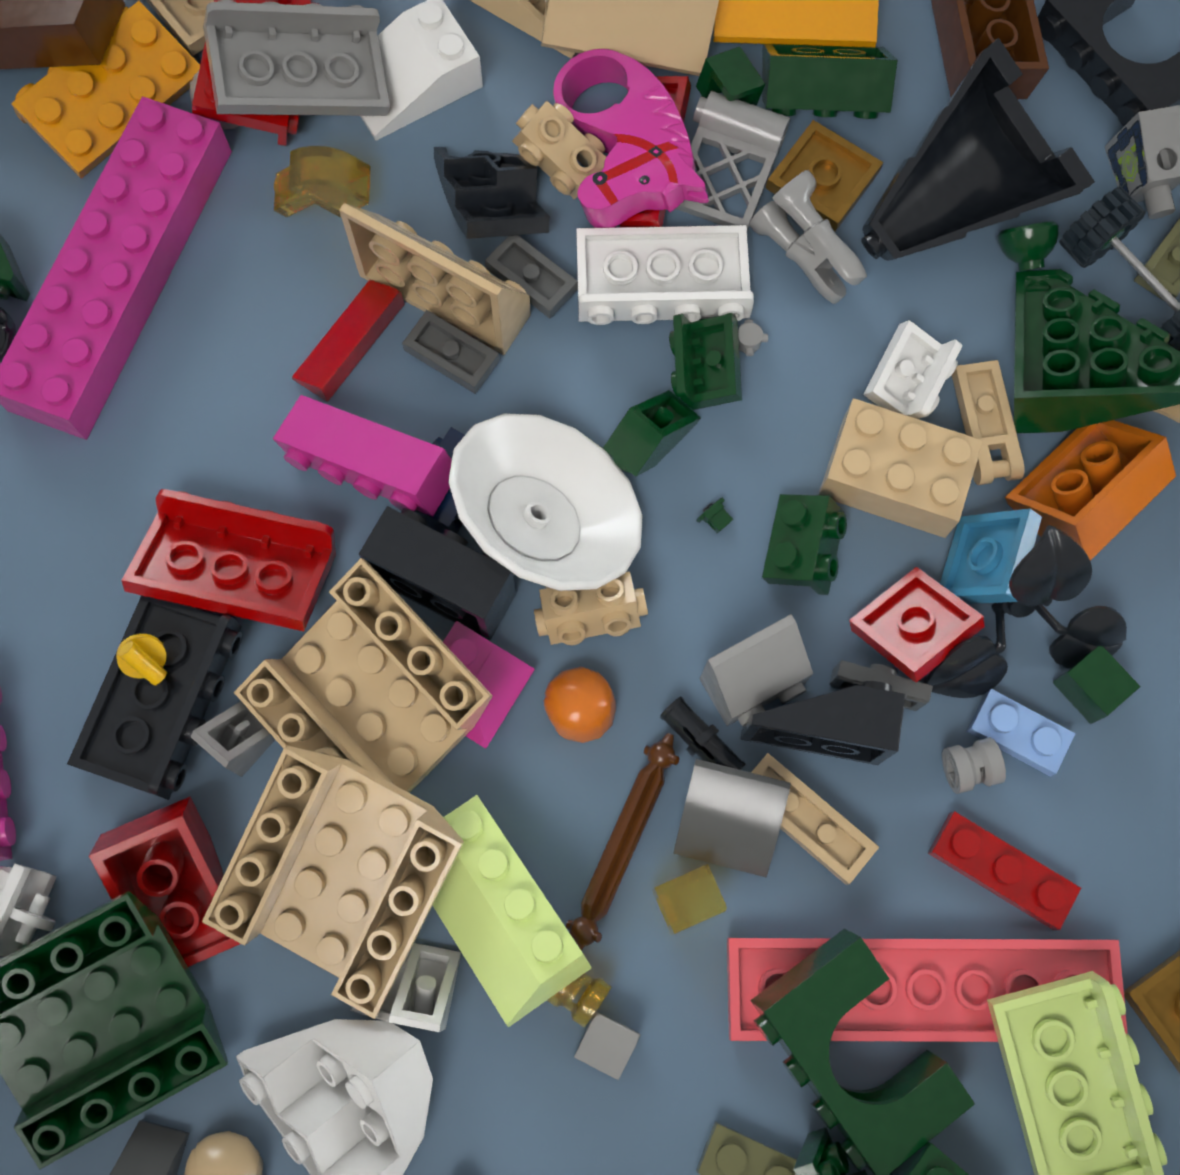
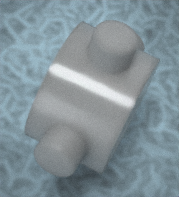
(750, 337)

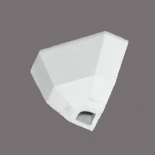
(343, 1095)

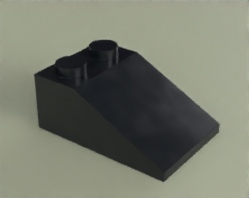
(843, 724)

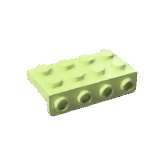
(1076, 1079)

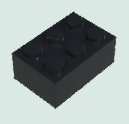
(439, 571)

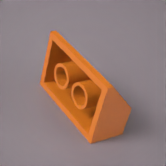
(1096, 482)

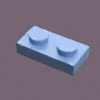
(1021, 732)

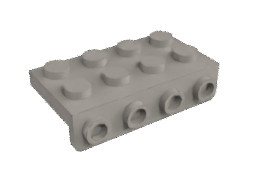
(295, 59)

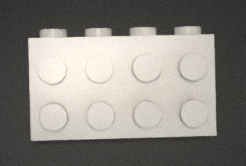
(662, 273)

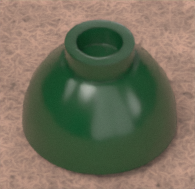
(1029, 244)

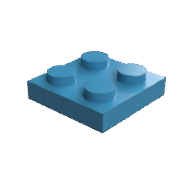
(987, 552)

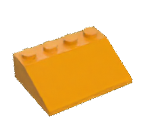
(797, 22)

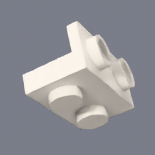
(912, 372)

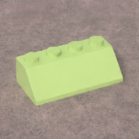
(504, 919)

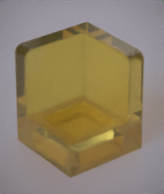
(689, 899)

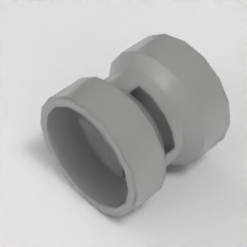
(973, 765)

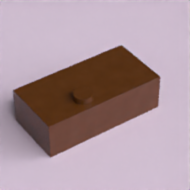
(972, 25)
(56, 32)

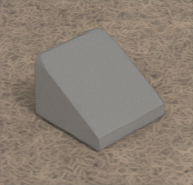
(607, 1045)

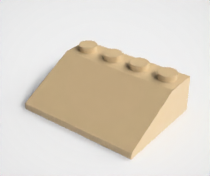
(653, 32)
(436, 278)

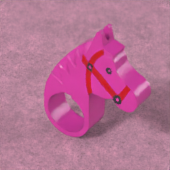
(644, 138)

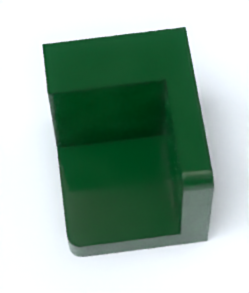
(731, 75)
(1096, 685)

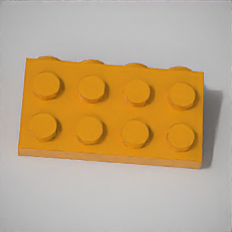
(89, 106)

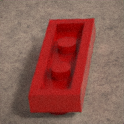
(1004, 871)

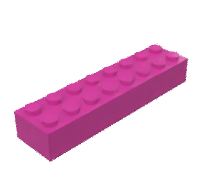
(112, 268)

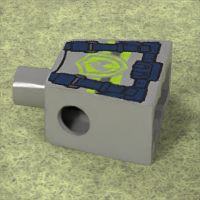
(1148, 158)

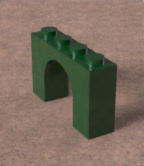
(879, 1123)

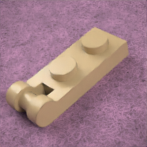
(988, 418)

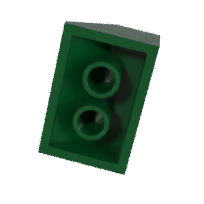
(828, 79)

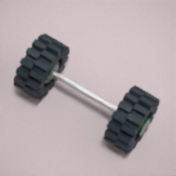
(1102, 230)

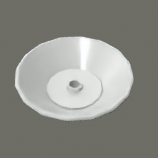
(545, 502)

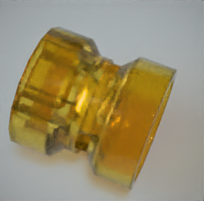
(588, 1002)

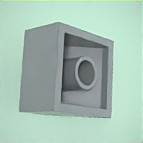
(758, 672)

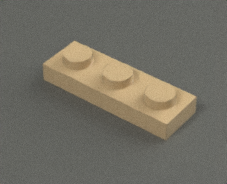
(819, 826)

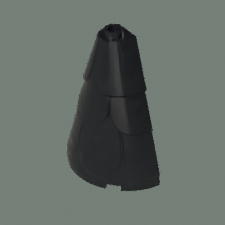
(972, 167)

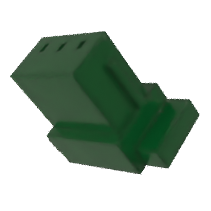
(716, 516)

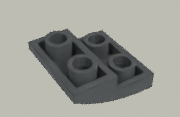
(731, 818)

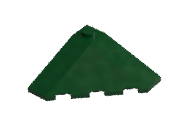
(1083, 359)

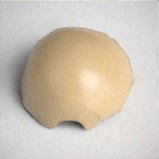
(224, 1155)

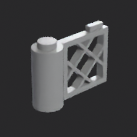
(747, 133)

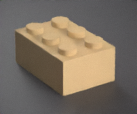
(901, 468)

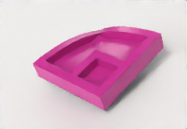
(497, 671)

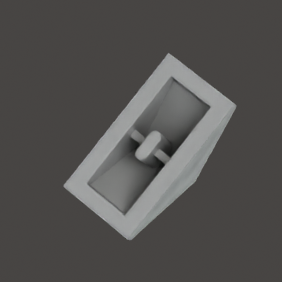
(234, 738)

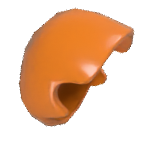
(580, 704)

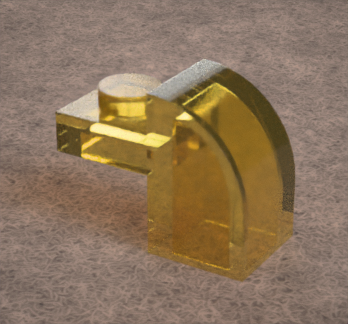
(321, 178)

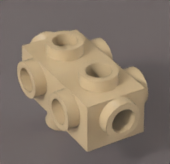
(555, 146)
(581, 614)

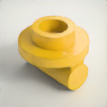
(142, 657)

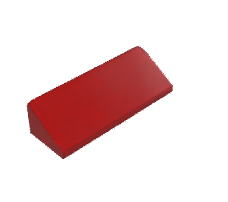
(349, 339)

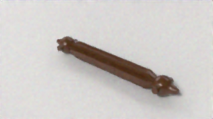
(623, 842)

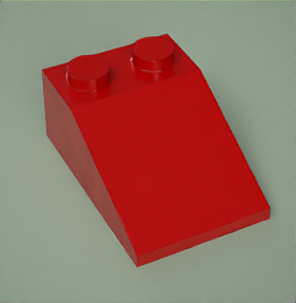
(171, 869)

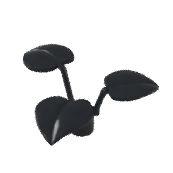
(1050, 571)

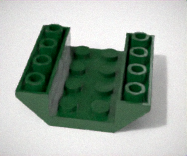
(100, 1027)

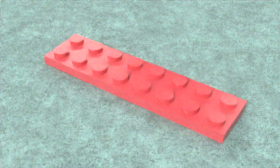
(933, 985)

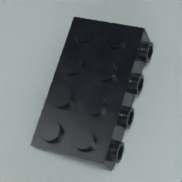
(143, 729)

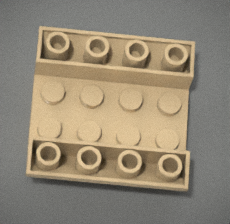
(368, 686)
(336, 872)

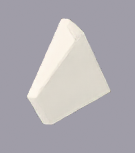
(422, 989)

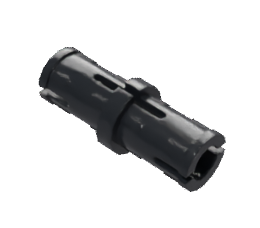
(699, 736)

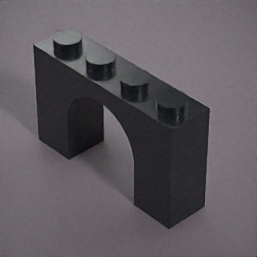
(1122, 84)

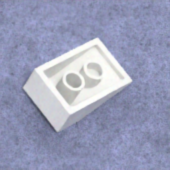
(424, 66)

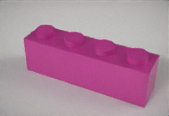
(365, 455)

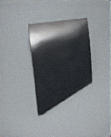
(491, 193)

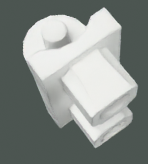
(22, 906)

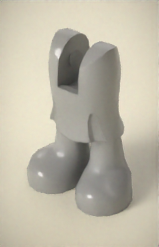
(815, 249)

